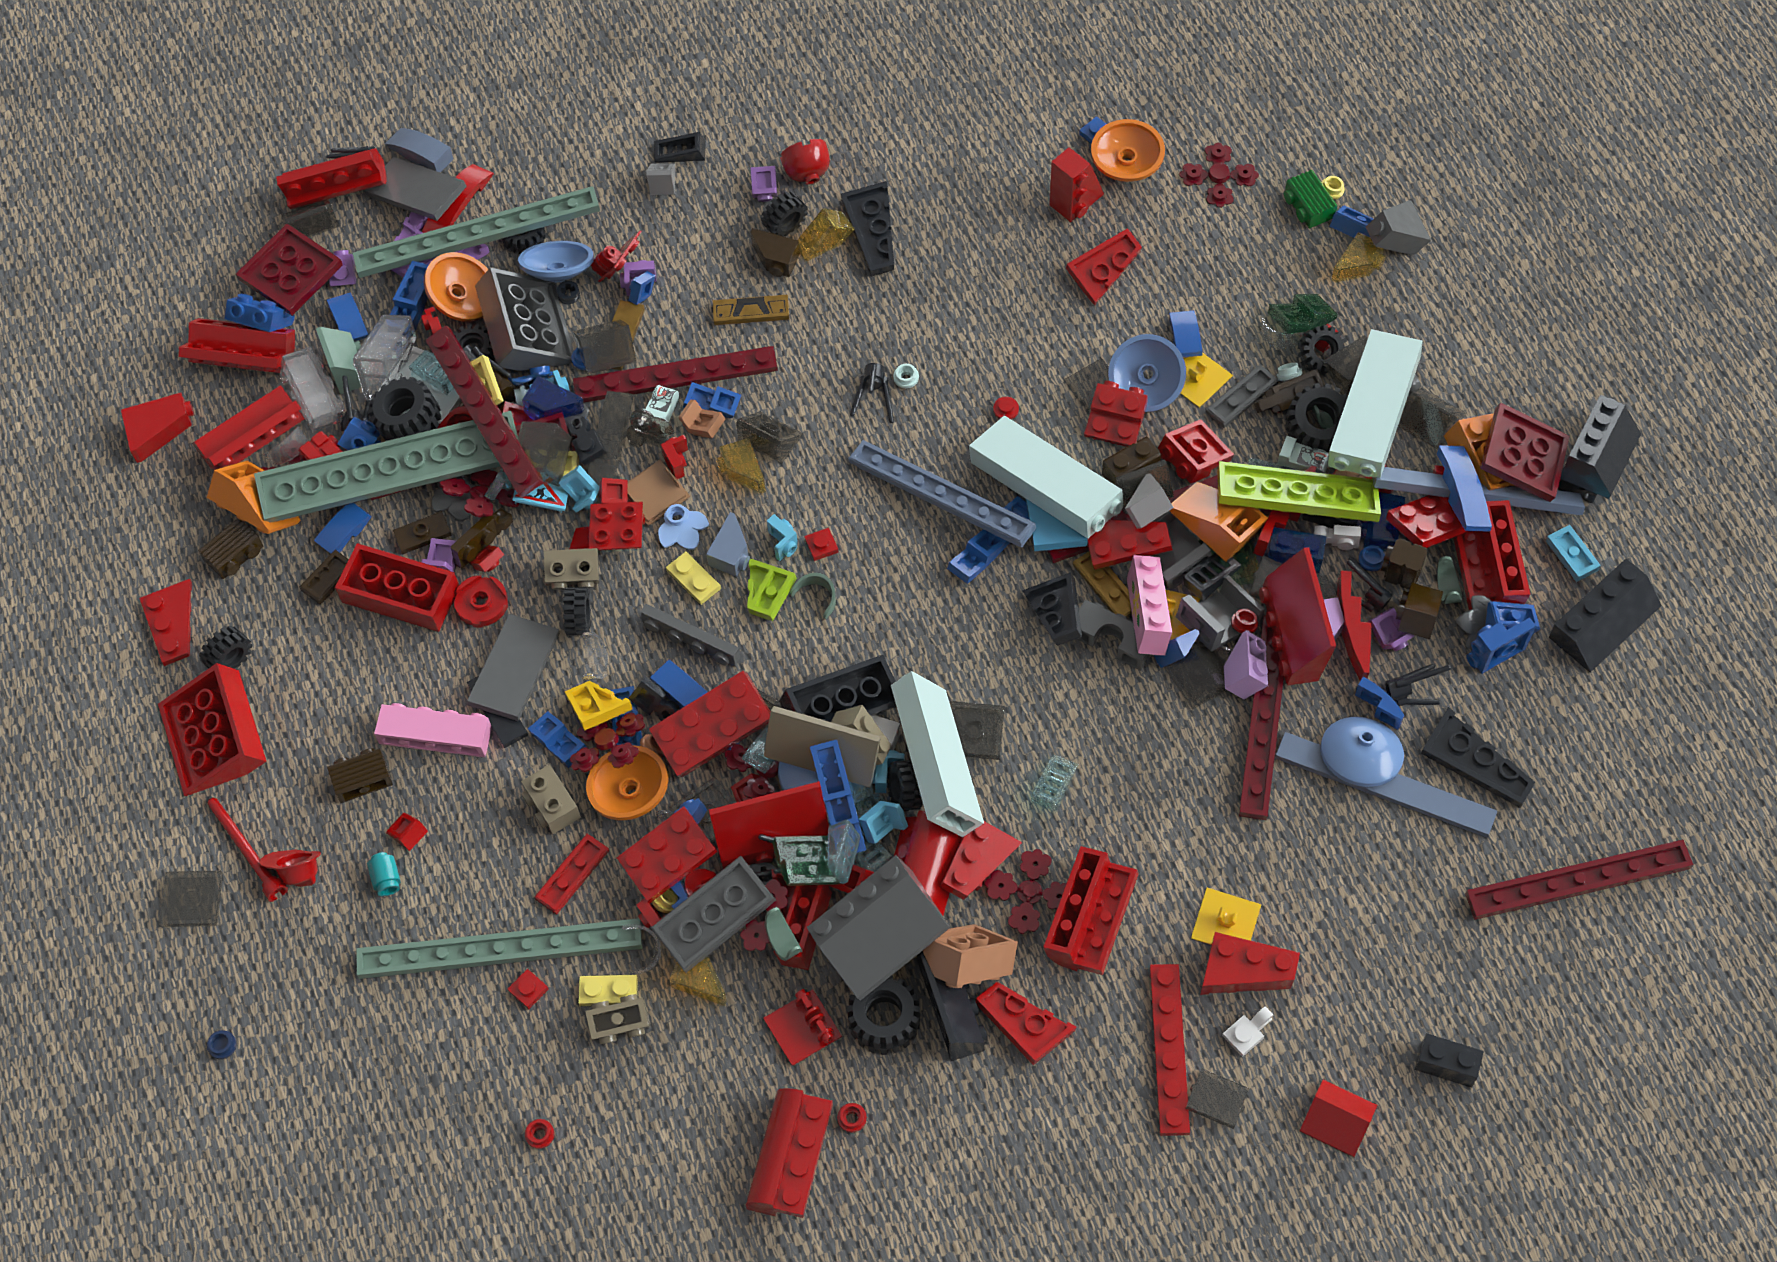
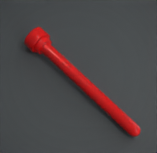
(271, 884)

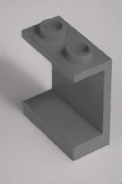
(1186, 551)
(1214, 614)

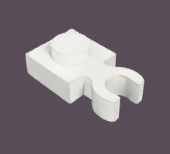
(1342, 536)

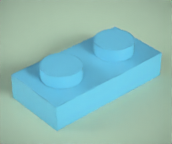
(1573, 553)

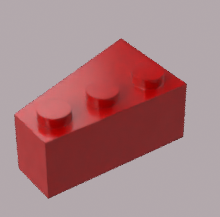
(1073, 185)
(1247, 966)

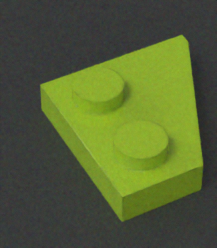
(767, 589)

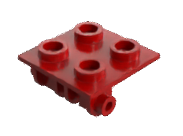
(612, 260)
(616, 525)
(802, 1026)

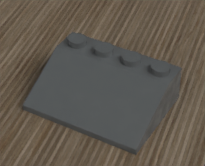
(523, 320)
(878, 927)

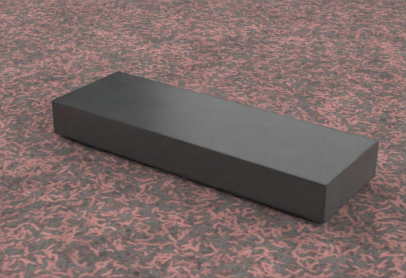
(1241, 396)

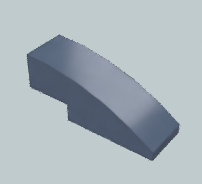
(421, 149)

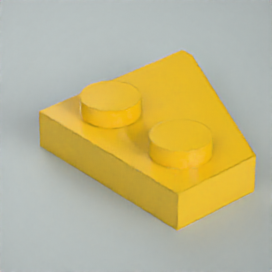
(595, 704)

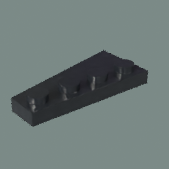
(870, 217)
(1465, 753)

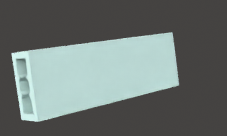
(1375, 404)
(1046, 476)
(937, 754)

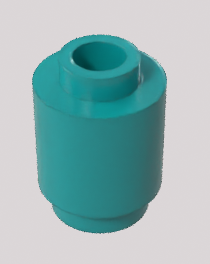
(384, 874)

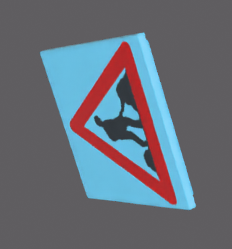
(545, 496)

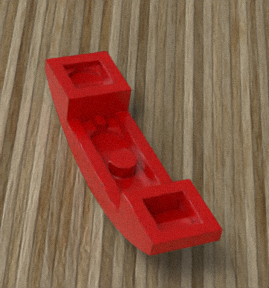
(475, 180)

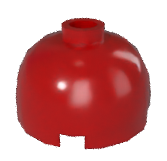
(806, 162)

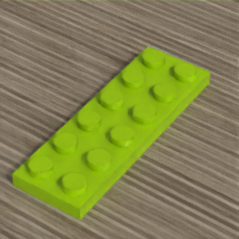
(1298, 491)

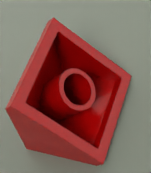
(1338, 1118)

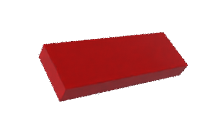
(571, 874)

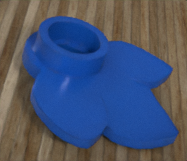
(543, 372)

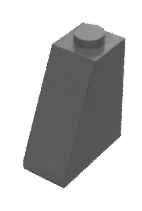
(1399, 229)

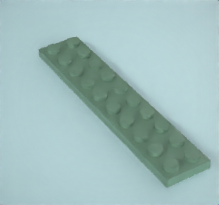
(375, 470)

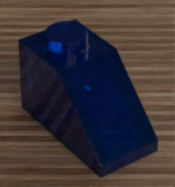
(548, 399)

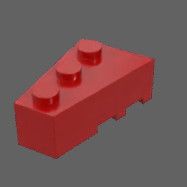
(803, 907)

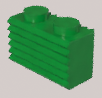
(1310, 199)

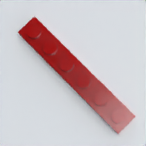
(1169, 1050)

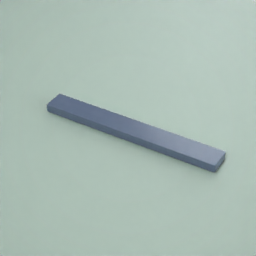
(1435, 485)
(942, 493)
(1399, 790)

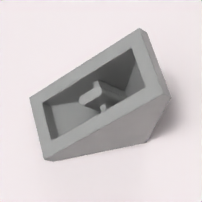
(661, 178)
(1148, 502)

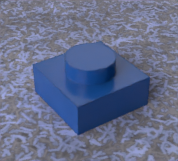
(1091, 128)
(641, 287)

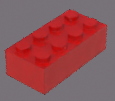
(397, 587)
(711, 724)

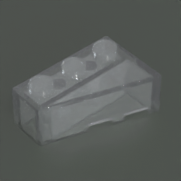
(384, 353)
(311, 389)

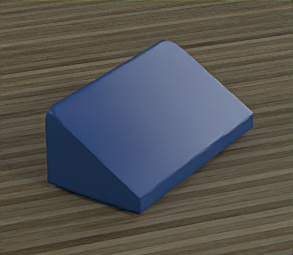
(1350, 221)
(1509, 613)
(1177, 648)

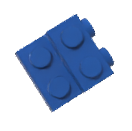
(257, 314)
(1498, 644)

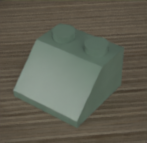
(339, 352)

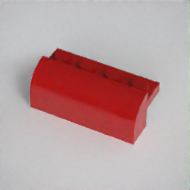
(333, 178)
(236, 345)
(249, 429)
(1493, 559)
(928, 852)
(1090, 912)
(789, 1153)

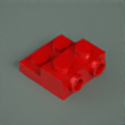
(1116, 414)
(1194, 451)

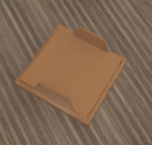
(657, 490)

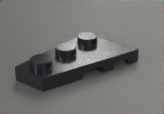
(1057, 607)

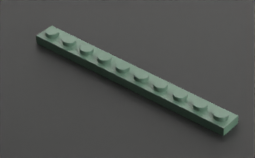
(476, 232)
(497, 948)

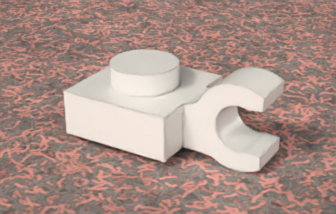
(1245, 1033)

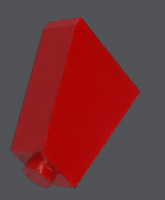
(155, 424)

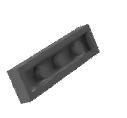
(699, 640)

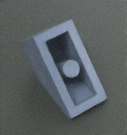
(729, 548)

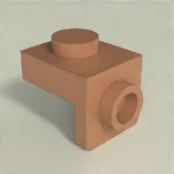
(701, 421)

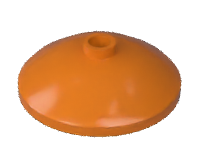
(1127, 140)
(457, 275)
(609, 786)

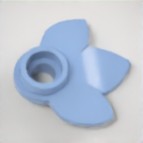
(683, 530)

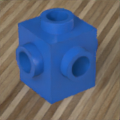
(359, 434)

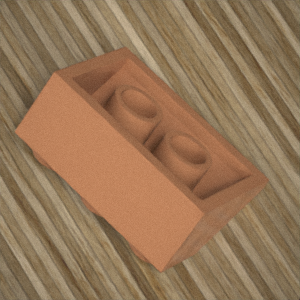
(970, 956)

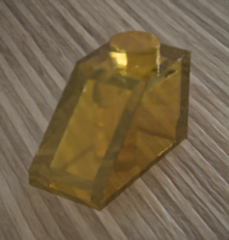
(824, 233)
(1358, 259)
(741, 465)
(699, 981)

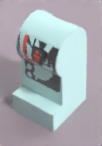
(663, 402)
(1302, 457)

